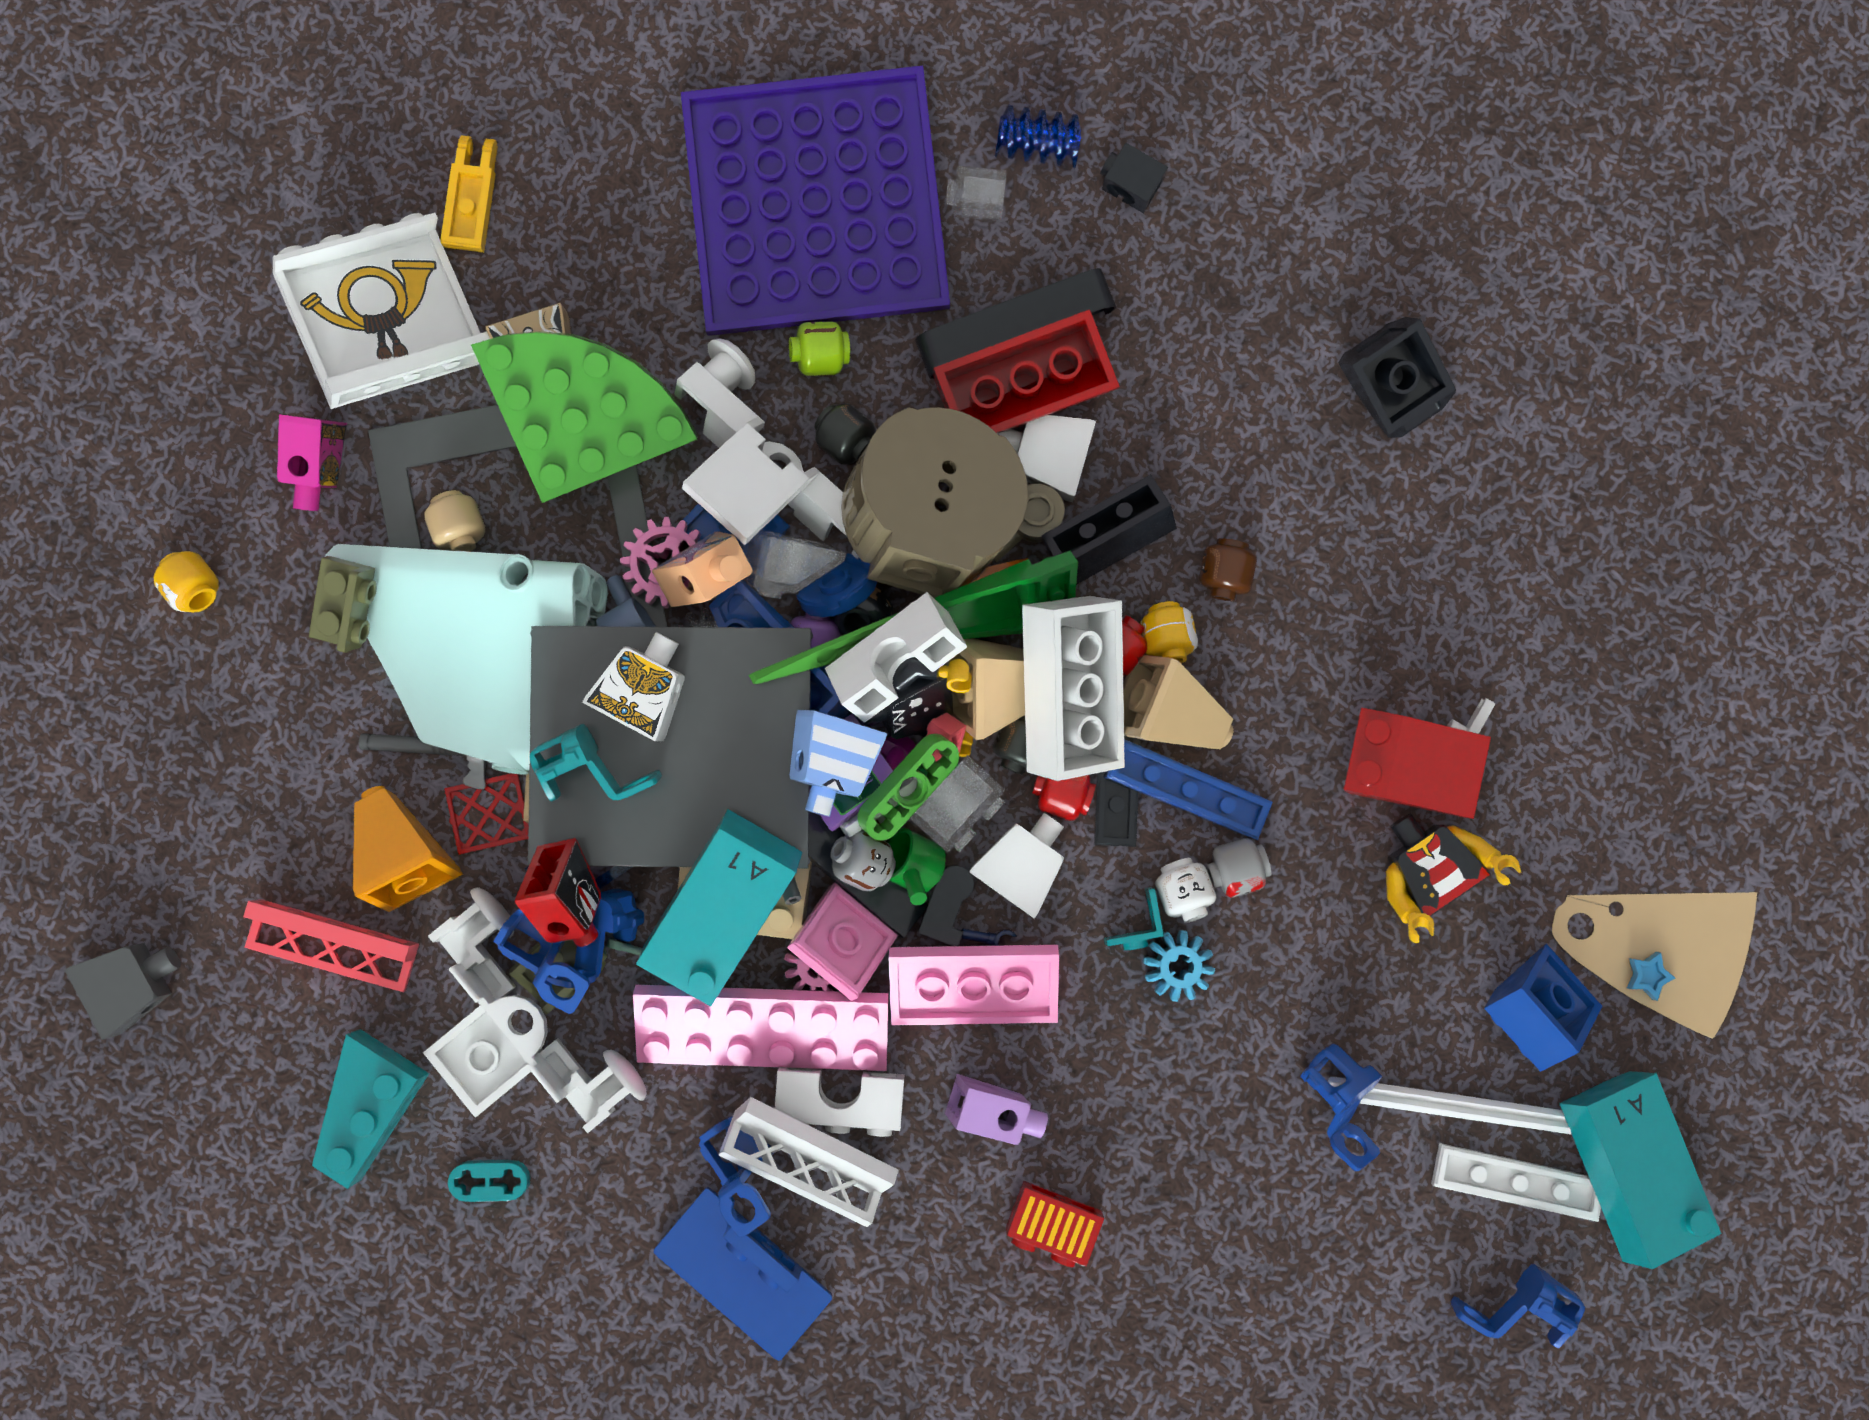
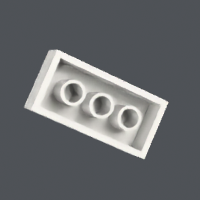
(1073, 687)

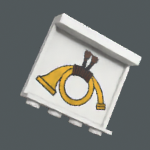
(378, 309)

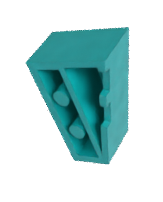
(364, 1106)

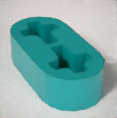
(489, 1191)

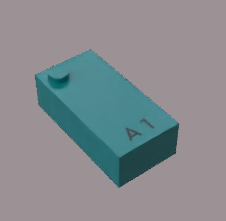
(719, 908)
(1640, 1169)

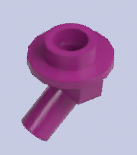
(896, 750)

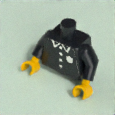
(922, 698)

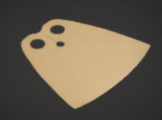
(1700, 942)

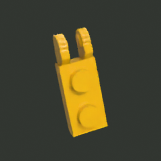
(469, 197)

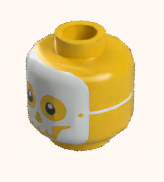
(1169, 631)

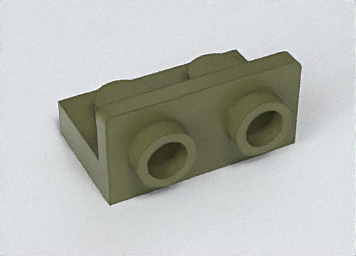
(342, 603)

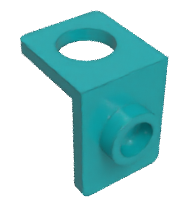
(1139, 939)

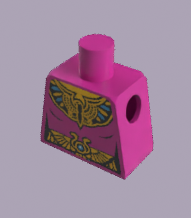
(310, 443)

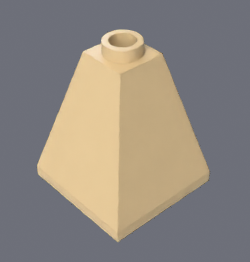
(995, 690)
(1172, 706)

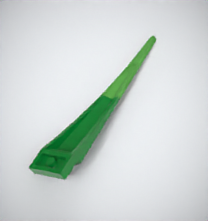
(978, 610)

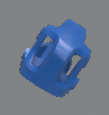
(616, 915)
(542, 963)
(1344, 1101)
(734, 1181)
(1534, 1293)

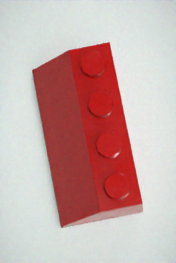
(1029, 374)

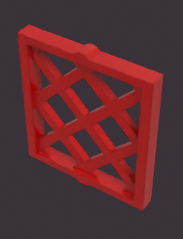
(455, 820)

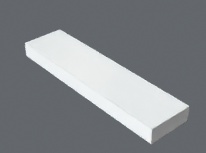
(1515, 1182)

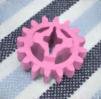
(642, 551)

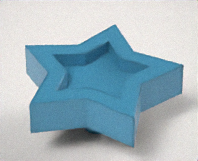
(1649, 975)

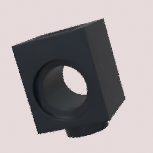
(1133, 176)

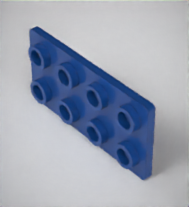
(743, 1276)

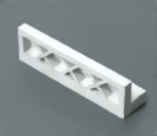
(814, 1148)

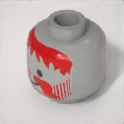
(1239, 867)

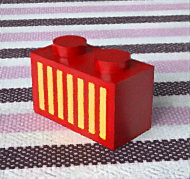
(1054, 1225)

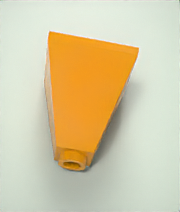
(394, 853)

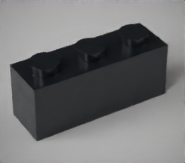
(1113, 528)

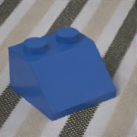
(1544, 1009)

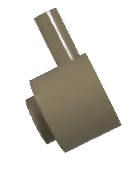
(1043, 513)

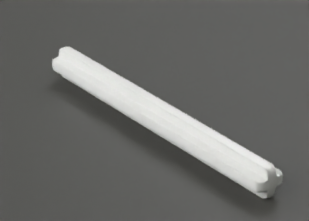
(1463, 1107)

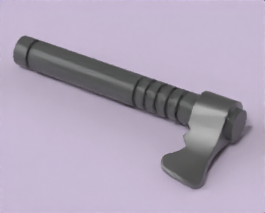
(412, 744)

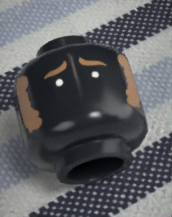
(873, 609)

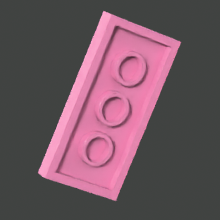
(974, 984)

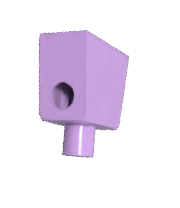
(983, 1107)

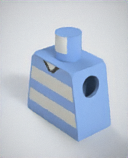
(832, 757)

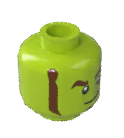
(820, 348)

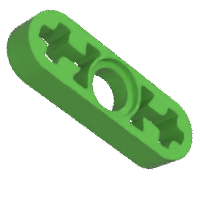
(926, 785)

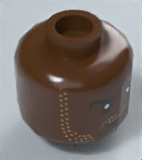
(1228, 569)

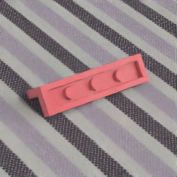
(330, 931)

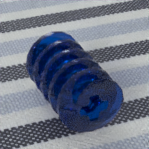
(1039, 135)

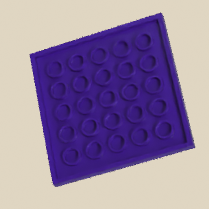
(815, 200)

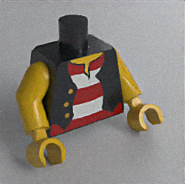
(1437, 869)

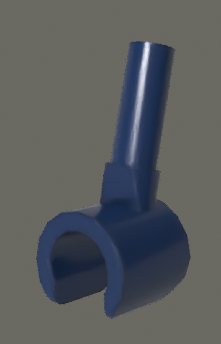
(988, 938)

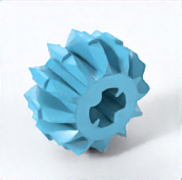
(1186, 977)

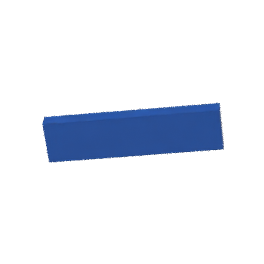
(1191, 791)

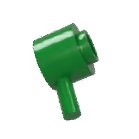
(917, 864)

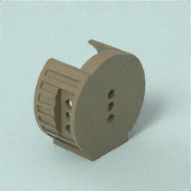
(894, 493)

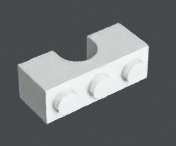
(867, 670)
(875, 1108)

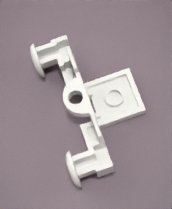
(740, 479)
(488, 1056)

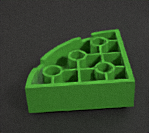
(579, 408)

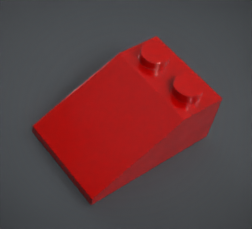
(1417, 763)

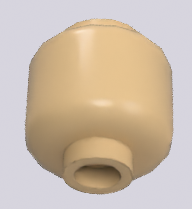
(454, 521)

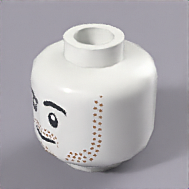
(1185, 890)

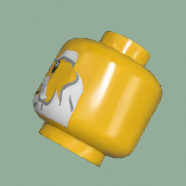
(186, 581)

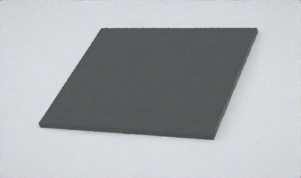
(720, 753)

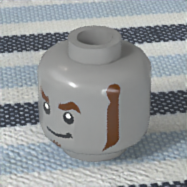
(862, 861)

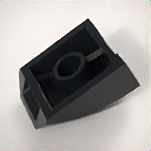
(1398, 376)

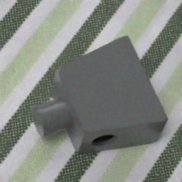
(122, 986)

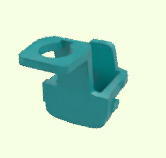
(580, 749)

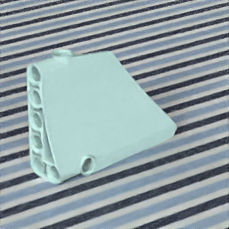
(460, 639)

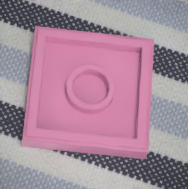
(842, 941)

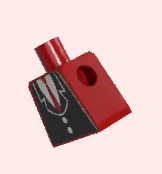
(560, 894)

